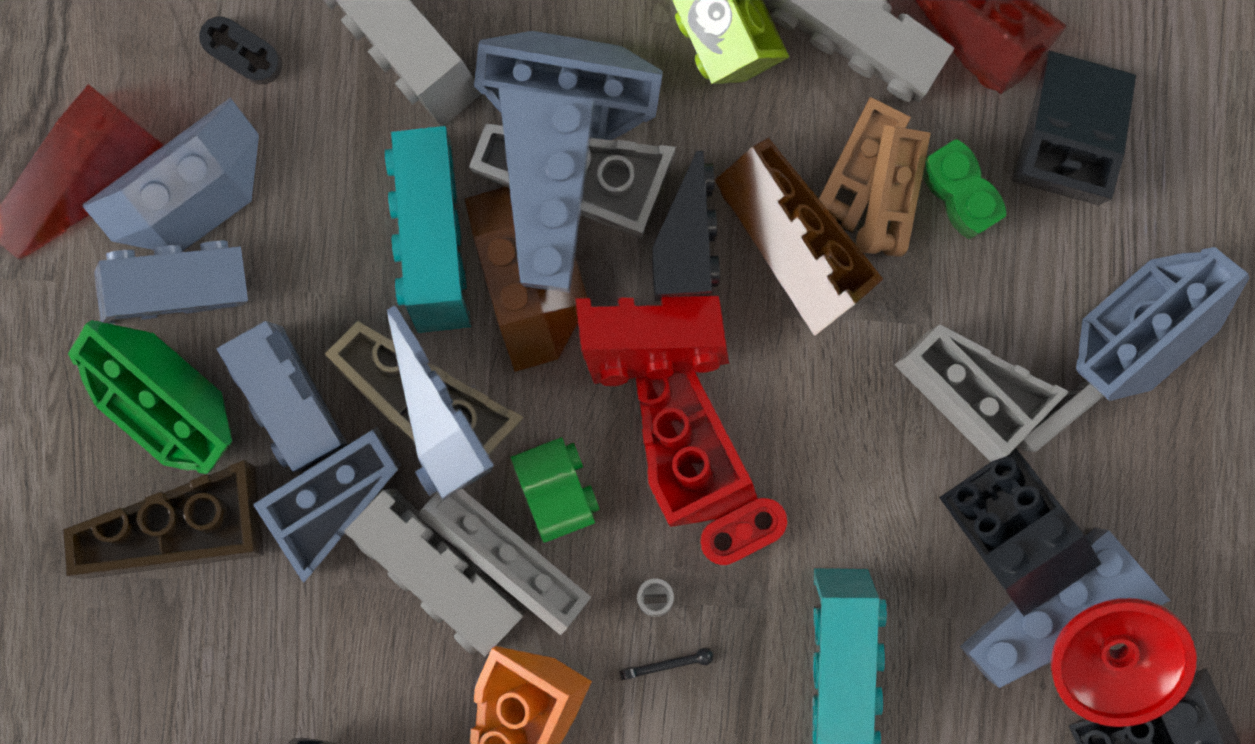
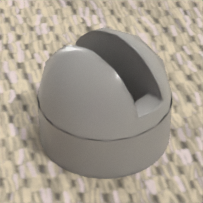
(655, 588)

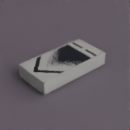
(1061, 416)

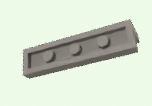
(506, 558)

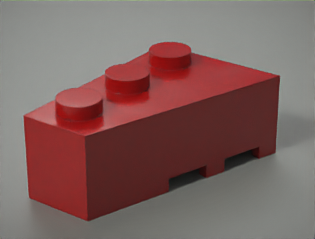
(653, 339)

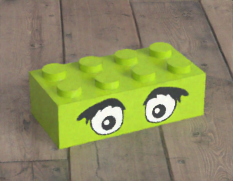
(730, 38)

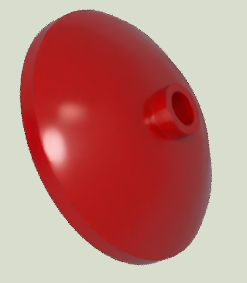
(1125, 683)

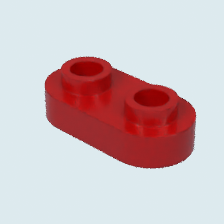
(744, 534)

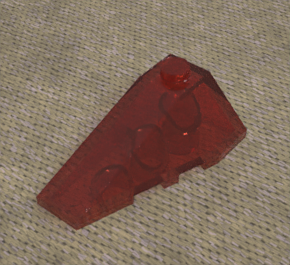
(995, 37)
(77, 160)

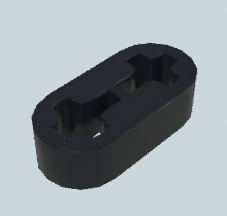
(246, 41)

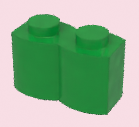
(969, 199)
(554, 489)

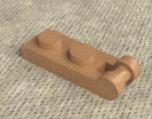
(858, 162)
(894, 191)

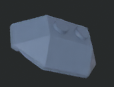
(615, 78)
(183, 185)
(1157, 321)

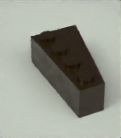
(181, 527)

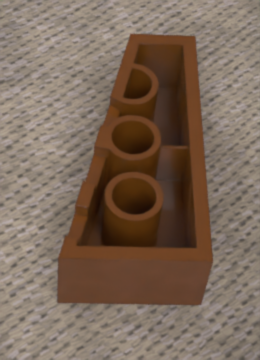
(797, 236)

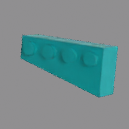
(427, 229)
(847, 657)

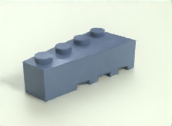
(1019, 644)

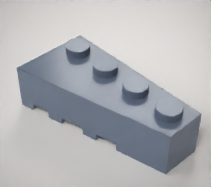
(547, 167)

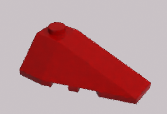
(689, 452)

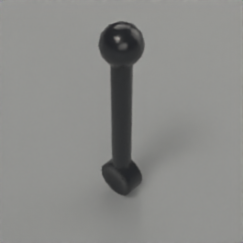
(703, 656)

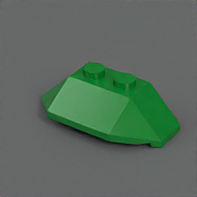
(153, 395)

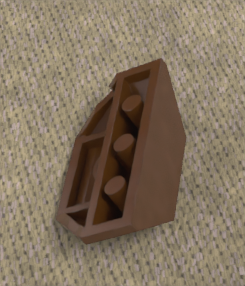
(530, 319)

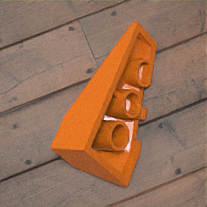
(526, 699)

